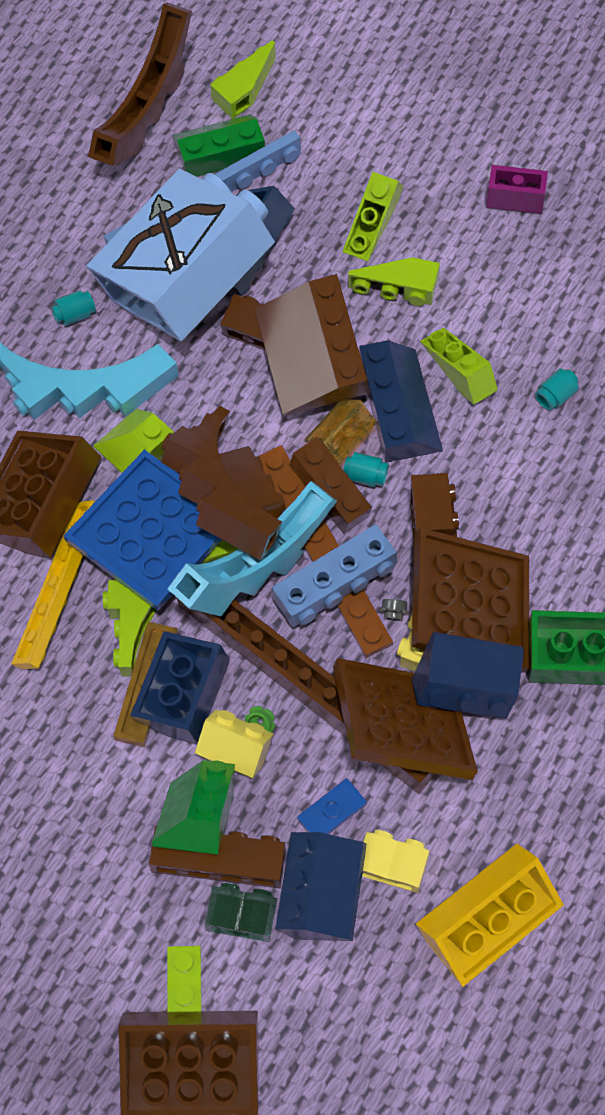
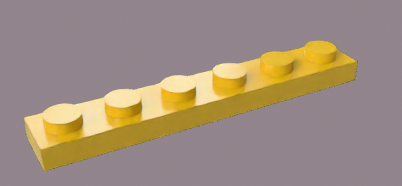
(50, 599)

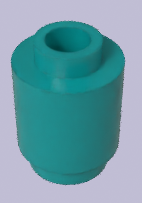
(73, 307)
(557, 389)
(366, 469)

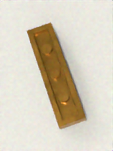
(128, 729)

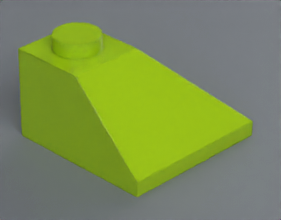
(131, 436)

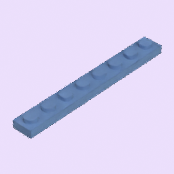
(253, 166)

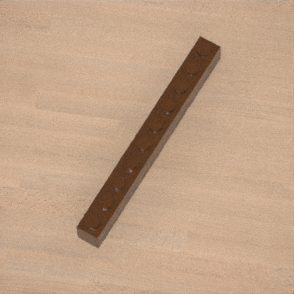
(290, 670)

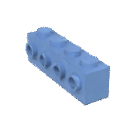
(335, 576)

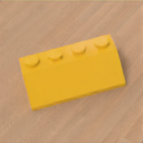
(490, 914)

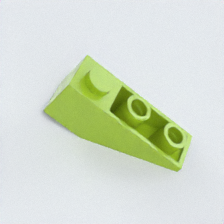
(241, 85)
(372, 215)
(414, 274)
(462, 365)

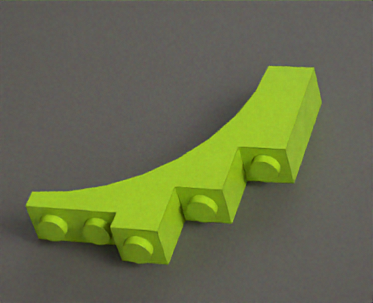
(135, 613)

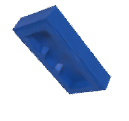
(332, 809)

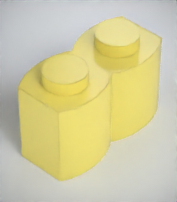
(395, 861)

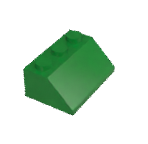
(218, 144)
(197, 808)

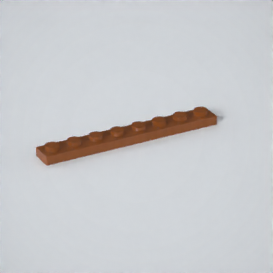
(354, 607)

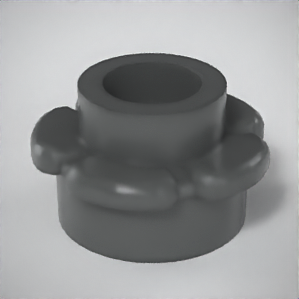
(394, 609)

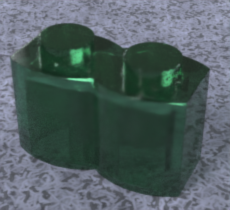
(241, 912)

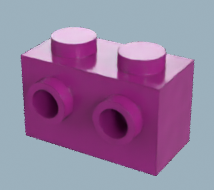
(516, 189)

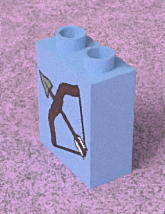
(183, 252)

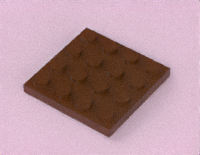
(469, 591)
(393, 730)

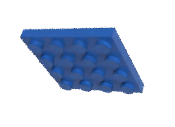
(143, 530)

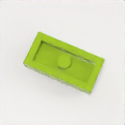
(184, 979)

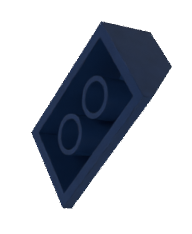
(468, 675)
(181, 686)
(321, 887)

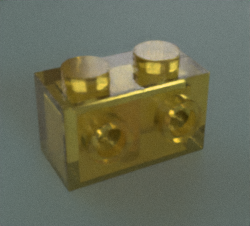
(343, 428)

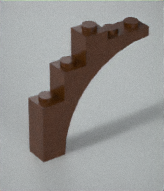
(161, 74)
(221, 504)

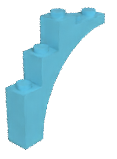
(79, 391)
(215, 584)

